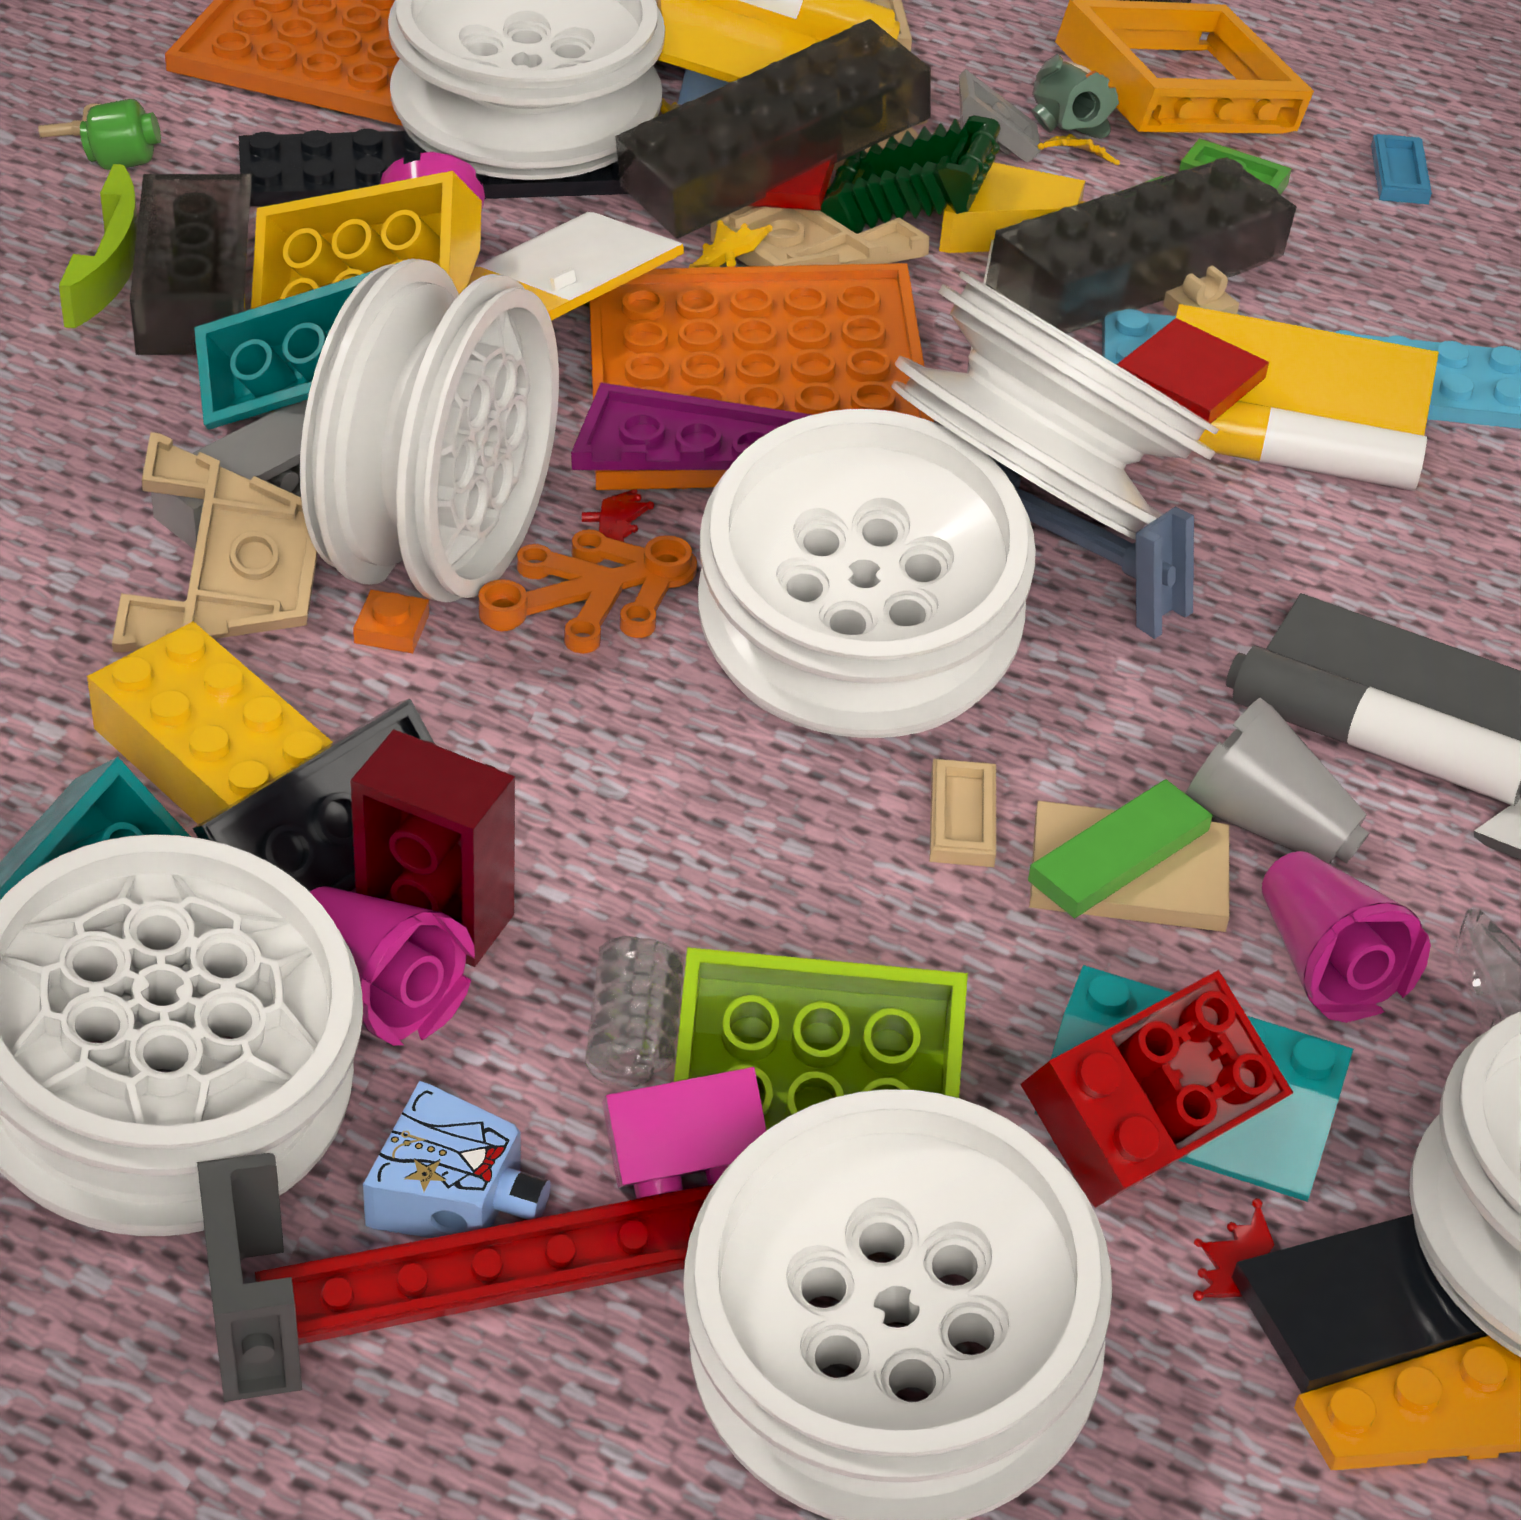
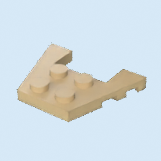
(817, 239)
(249, 557)

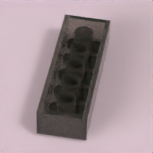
(773, 127)
(1139, 243)

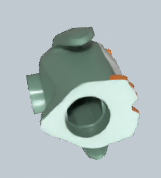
(1073, 98)

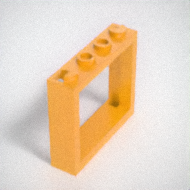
(1261, 100)

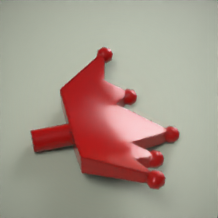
(618, 513)
(1248, 1243)

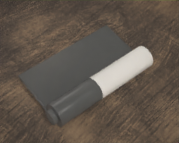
(1390, 695)

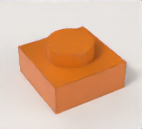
(391, 621)

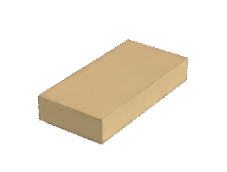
(963, 813)

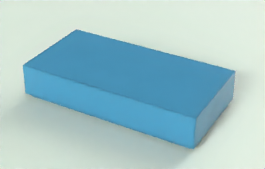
(1401, 169)

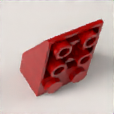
(1155, 1088)

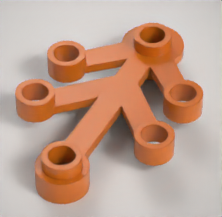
(659, 566)

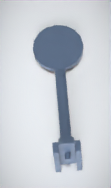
(1157, 560)

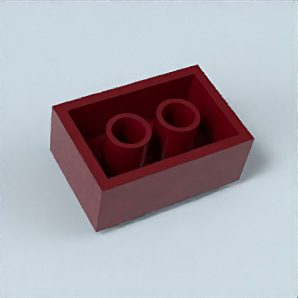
(436, 834)

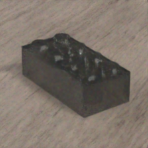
(190, 257)

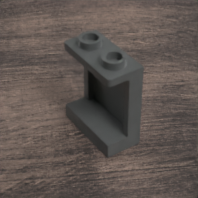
(257, 1318)

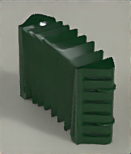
(914, 174)

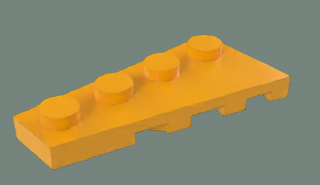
(1420, 1409)

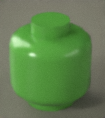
(120, 134)

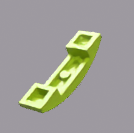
(96, 280)

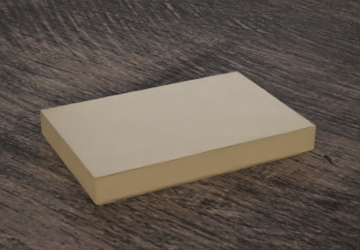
(1180, 891)

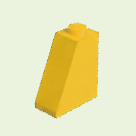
(1004, 200)

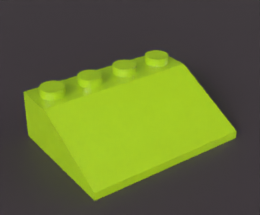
(819, 1026)

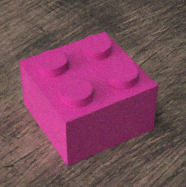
(682, 1129)

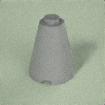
(1278, 789)

